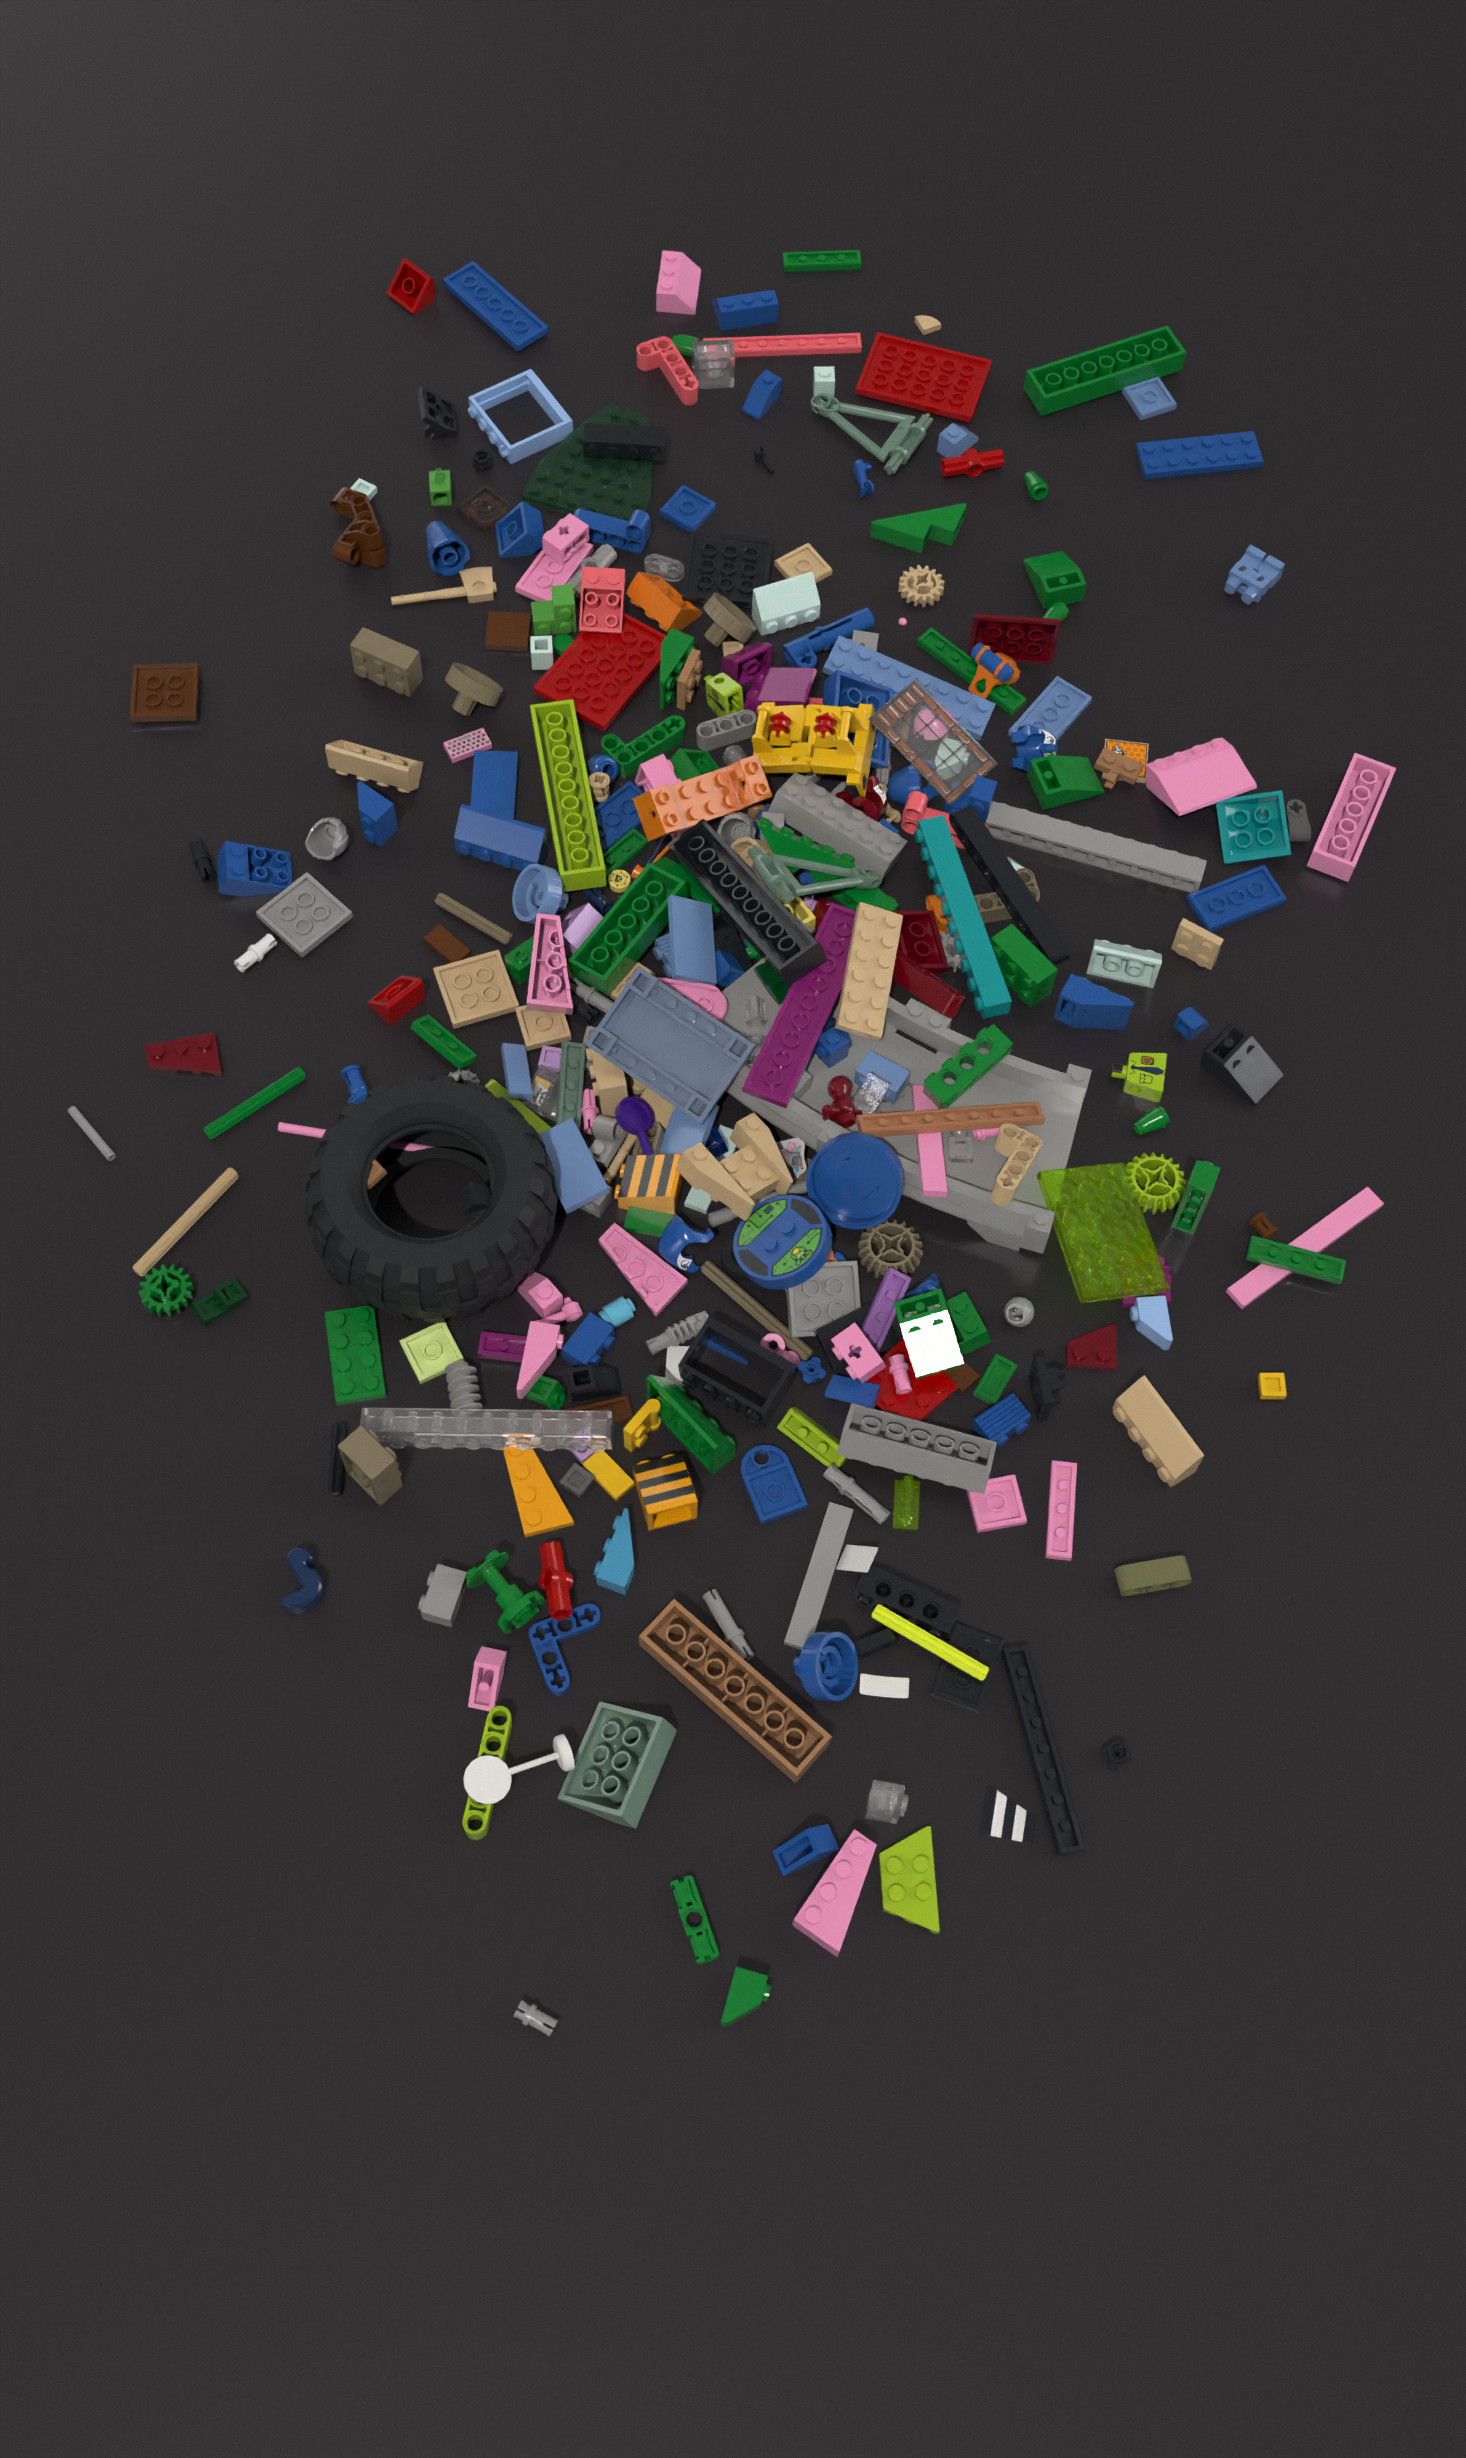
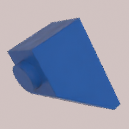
(763, 395)
(805, 1849)

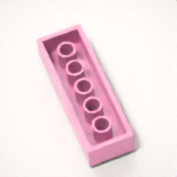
(1351, 817)

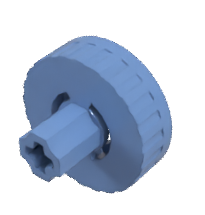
(539, 887)

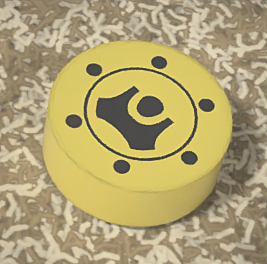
(619, 881)

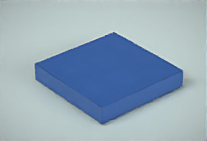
(687, 509)

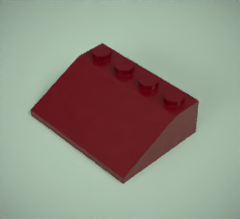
(1017, 637)

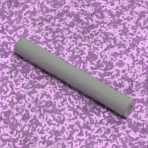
(91, 1133)

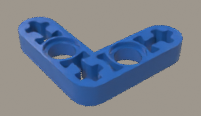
(549, 1644)

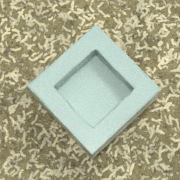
(365, 487)

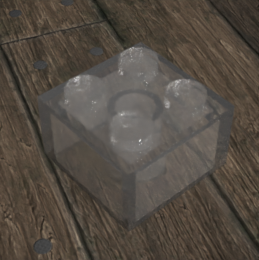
(713, 363)

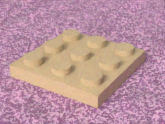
(476, 989)

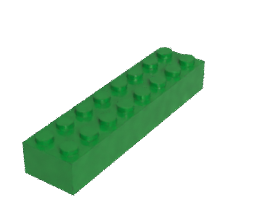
(1104, 370)

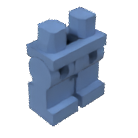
(1253, 575)

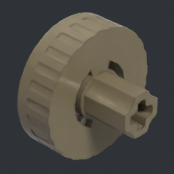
(728, 620)
(472, 688)

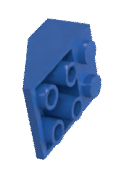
(252, 870)
(1091, 1006)

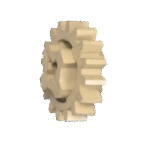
(921, 586)

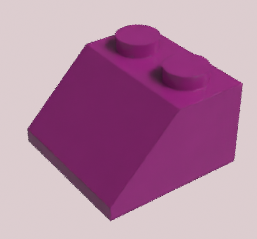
(747, 662)

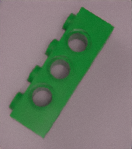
(943, 1094)
(1195, 1197)

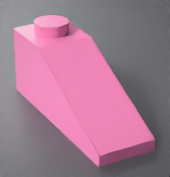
(539, 1352)

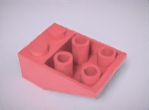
(602, 600)

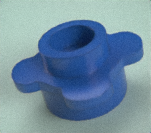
(809, 1376)

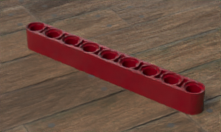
(914, 977)

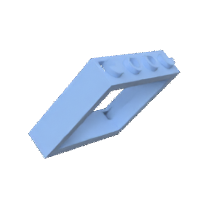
(508, 389)

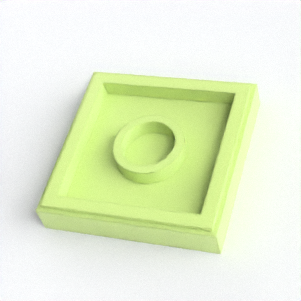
(431, 1351)

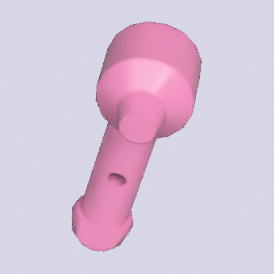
(570, 1312)

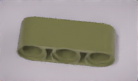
(1153, 1575)

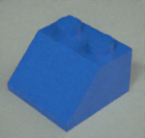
(520, 532)
(376, 815)

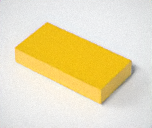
(608, 1474)

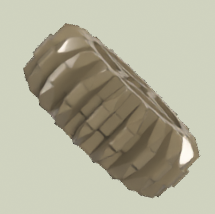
(880, 1236)

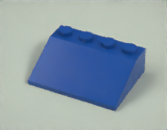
(849, 690)

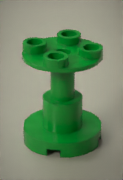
(516, 1606)

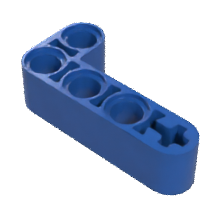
(618, 533)

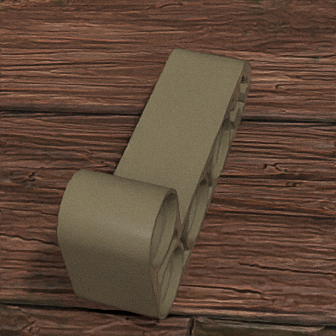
(995, 909)

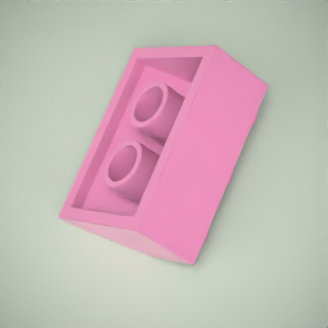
(677, 284)

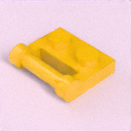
(641, 1424)

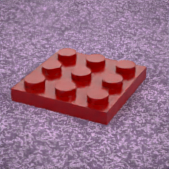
(926, 1392)

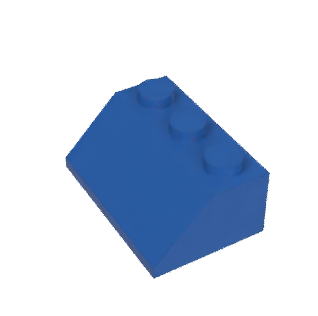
(746, 310)

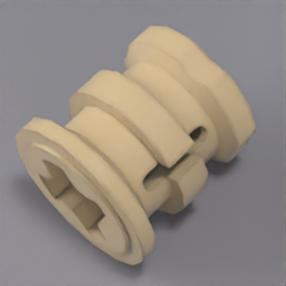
(600, 788)

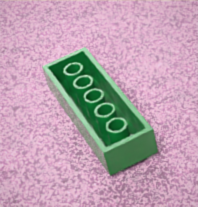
(626, 929)

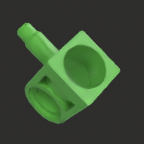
(440, 487)

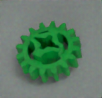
(176, 1292)

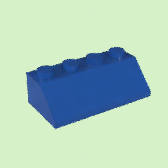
(499, 839)

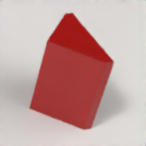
(412, 287)
(398, 998)

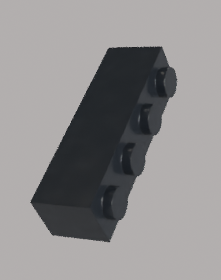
(624, 441)

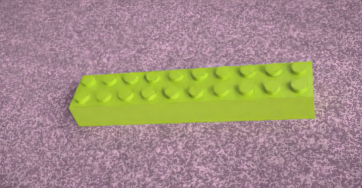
(568, 796)

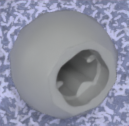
(1019, 1311)

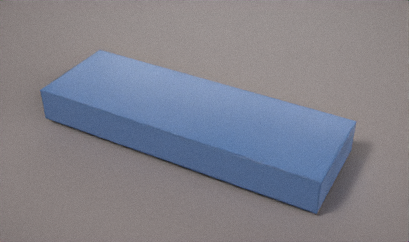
(516, 1071)

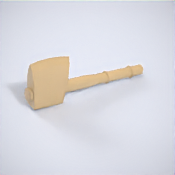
(477, 587)
(661, 1111)

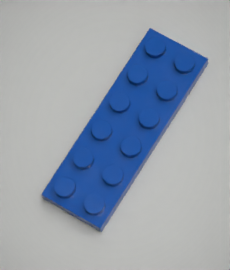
(495, 306)
(1199, 455)

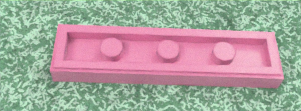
(1061, 1510)

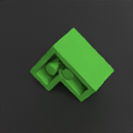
(555, 615)

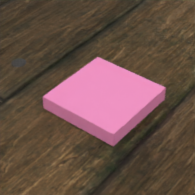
(998, 1506)

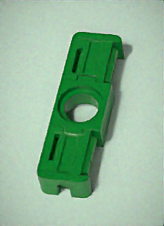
(701, 1936)

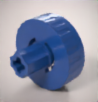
(816, 1666)

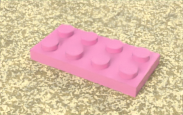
(548, 572)

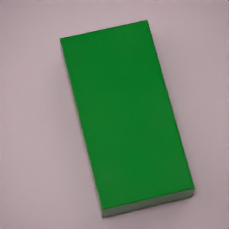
(646, 1221)
(995, 1380)

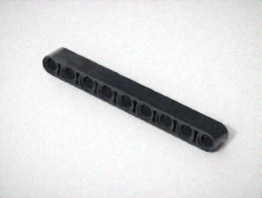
(1008, 884)

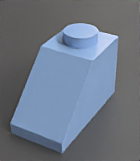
(1153, 1319)

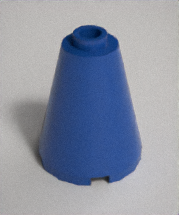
(445, 549)

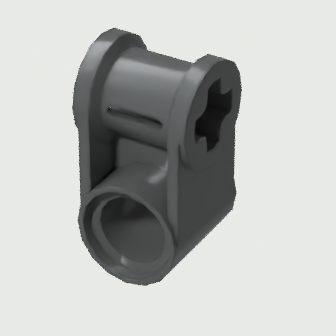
(1297, 821)

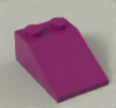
(780, 686)

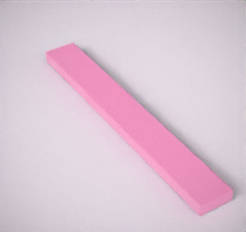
(1314, 1239)

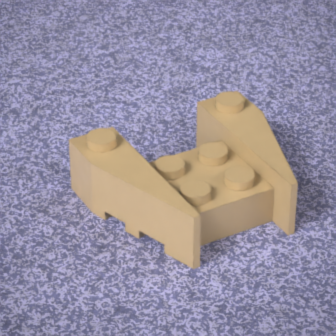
(744, 1174)

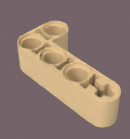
(1022, 1149)

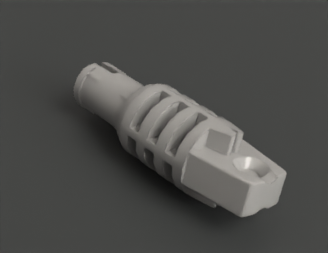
(678, 1333)

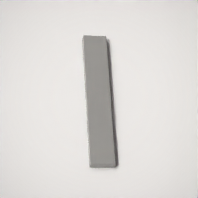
(819, 1575)

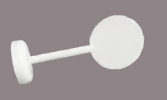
(489, 1778)

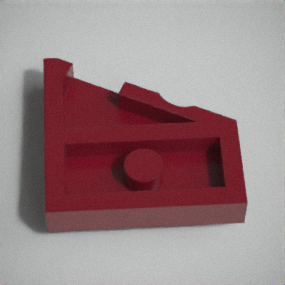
(1093, 1350)

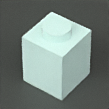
(824, 380)
(541, 652)

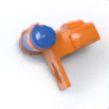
(993, 667)

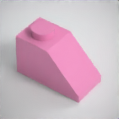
(541, 1294)
(487, 1678)

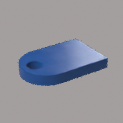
(771, 1485)

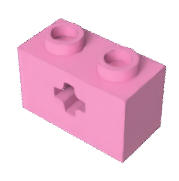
(565, 538)
(866, 1365)

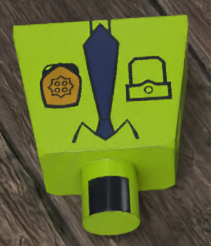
(723, 694)
(1142, 1075)

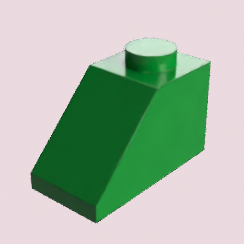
(744, 1995)

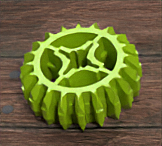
(1159, 1194)

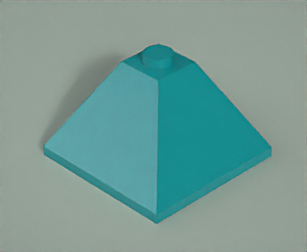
(1253, 827)

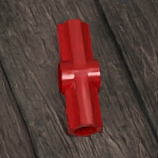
(972, 463)
(555, 1580)

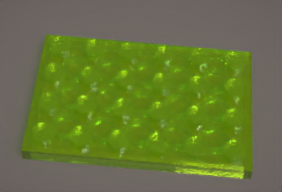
(1102, 1232)

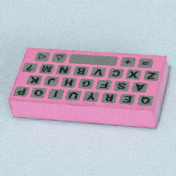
(465, 745)

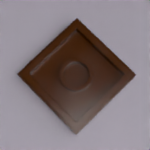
(508, 631)

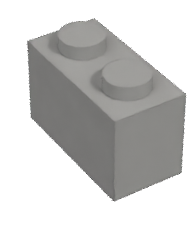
(443, 1596)

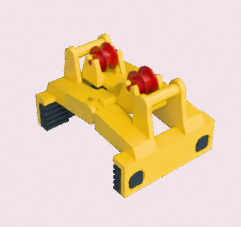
(826, 729)

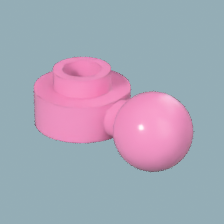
(780, 1349)

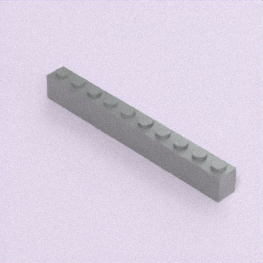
(1095, 847)

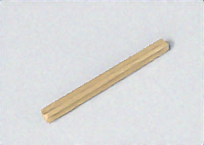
(183, 1224)

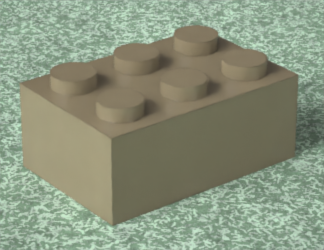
(386, 662)
(371, 1464)

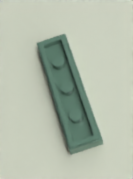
(570, 1082)

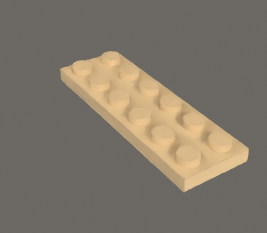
(869, 971)

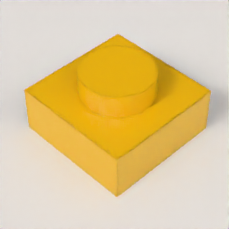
(1272, 1386)

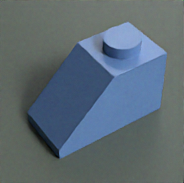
(955, 441)

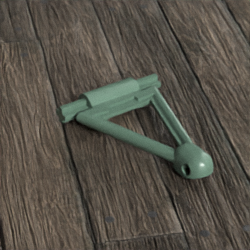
(899, 445)
(781, 882)

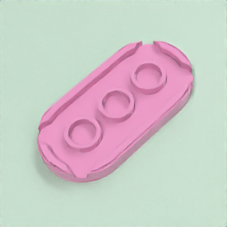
(702, 995)

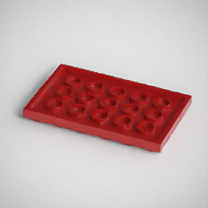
(923, 377)
(603, 671)

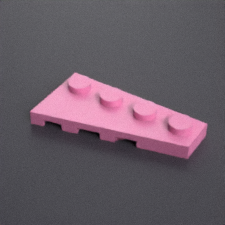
(646, 1272)

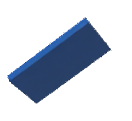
(495, 782)
(617, 815)
(1236, 898)

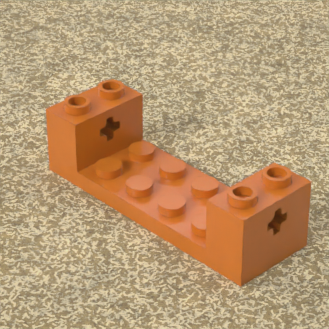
(702, 797)

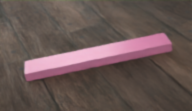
(929, 1151)

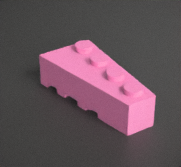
(833, 1900)

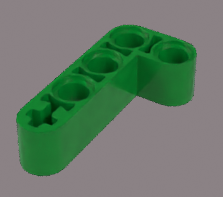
(646, 746)

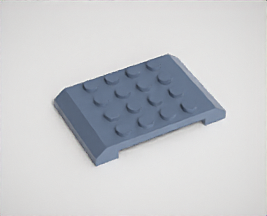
(670, 1045)

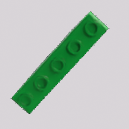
(915, 529)
(786, 843)

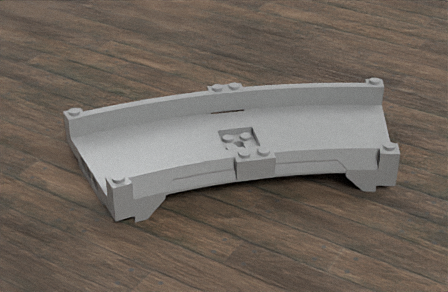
(969, 1185)

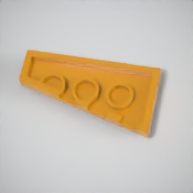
(534, 1493)

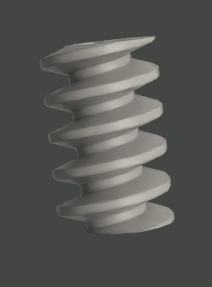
(462, 1386)

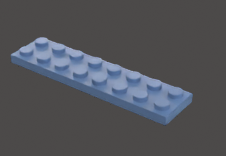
(967, 708)

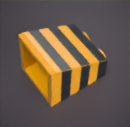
(650, 1183)
(665, 1491)

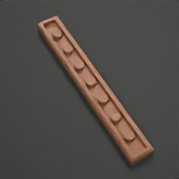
(949, 1119)

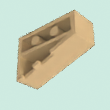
(609, 1083)

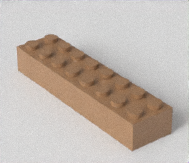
(734, 1690)

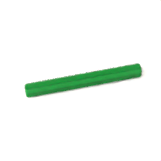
(254, 1103)

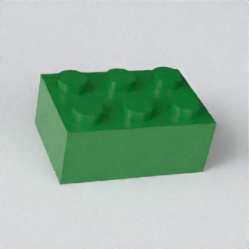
(1023, 966)

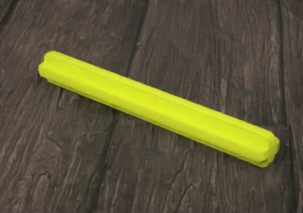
(930, 1642)

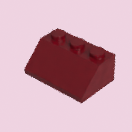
(922, 941)

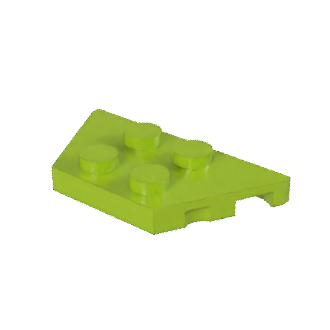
(909, 1880)

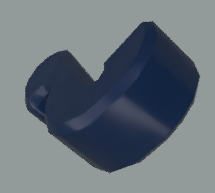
(309, 1579)

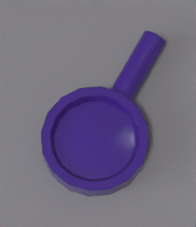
(636, 1118)

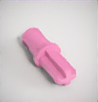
(589, 1110)

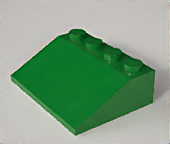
(690, 1425)

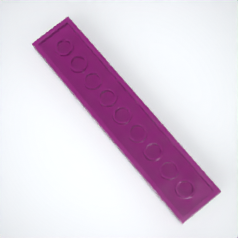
(803, 1014)

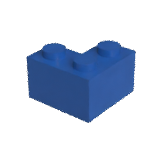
(979, 797)

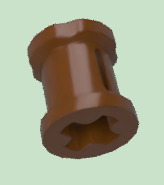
(1263, 1226)

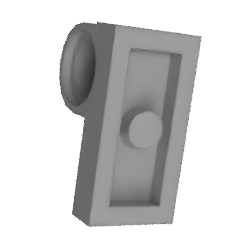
(608, 1139)

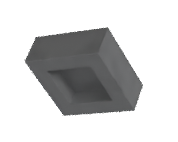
(577, 1480)

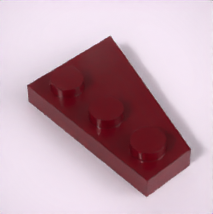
(186, 1054)

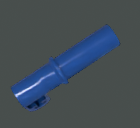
(824, 637)

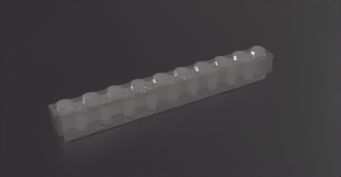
(490, 1428)

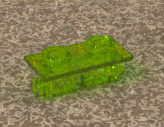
(906, 1503)

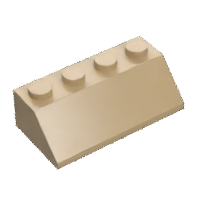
(374, 765)
(1157, 1432)

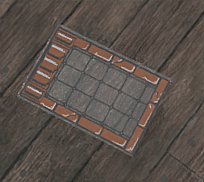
(933, 741)

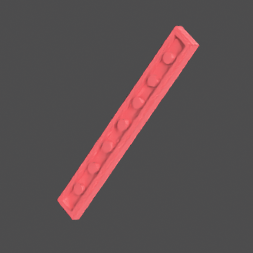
(795, 344)

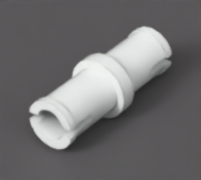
(255, 953)

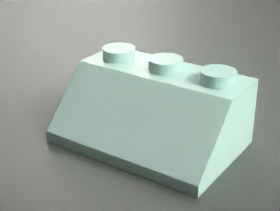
(785, 604)
(1124, 963)

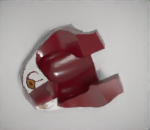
(874, 802)

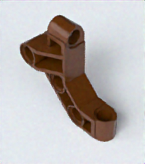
(363, 536)

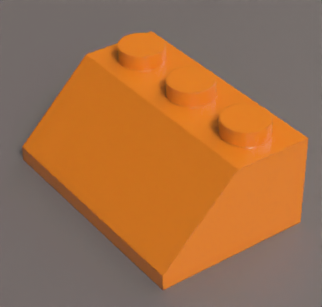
(661, 602)

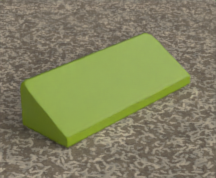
(811, 1437)

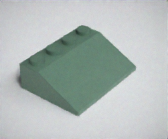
(618, 1763)

